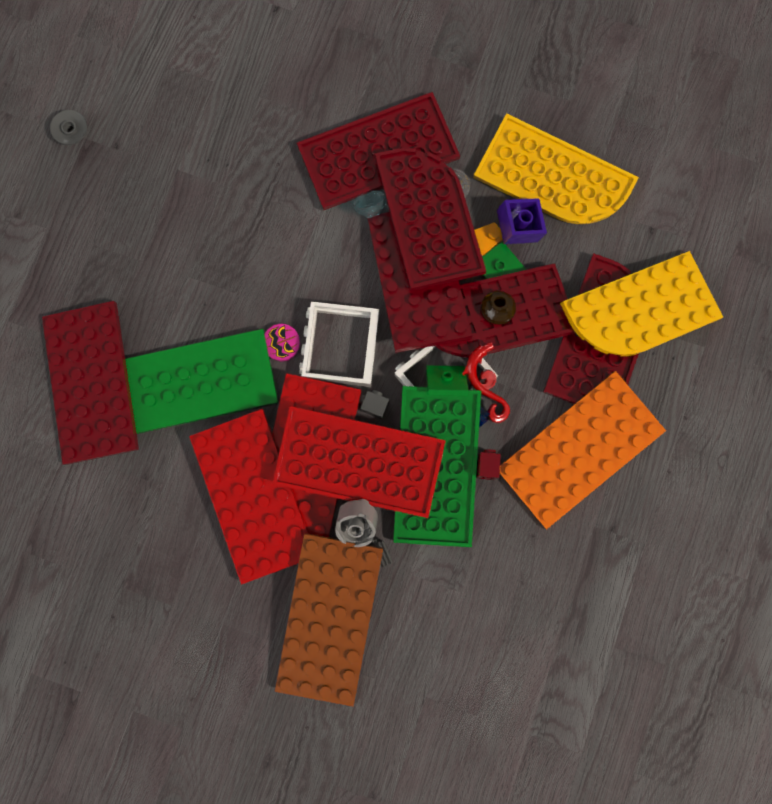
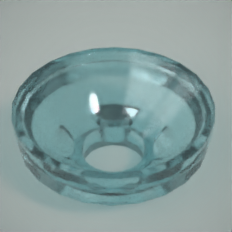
(370, 203)

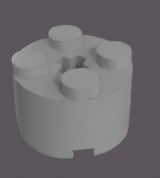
(356, 523)

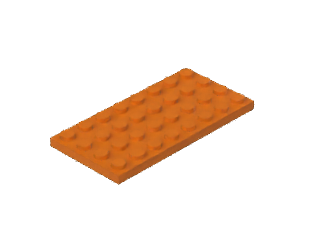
(581, 450)

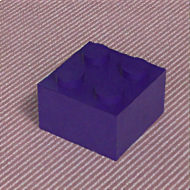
(521, 221)

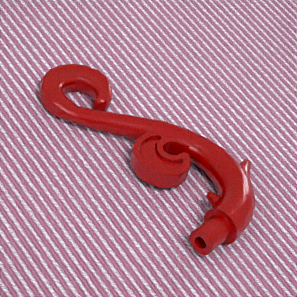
(490, 380)

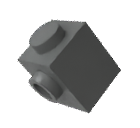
(374, 404)

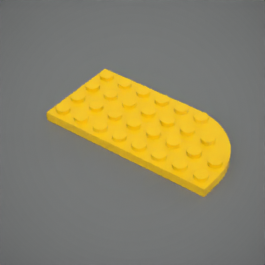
(563, 177)
(644, 308)

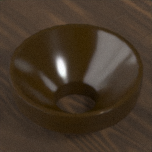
(496, 314)

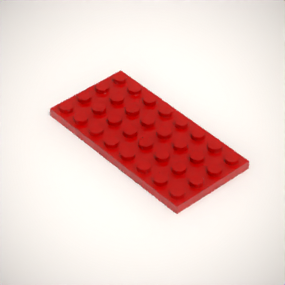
(320, 397)
(358, 461)
(256, 516)

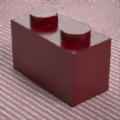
(488, 465)

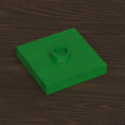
(501, 262)
(446, 380)

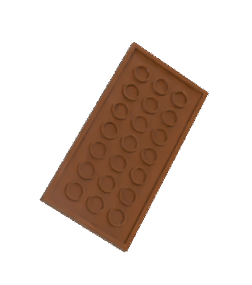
(328, 620)

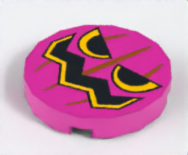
(282, 342)

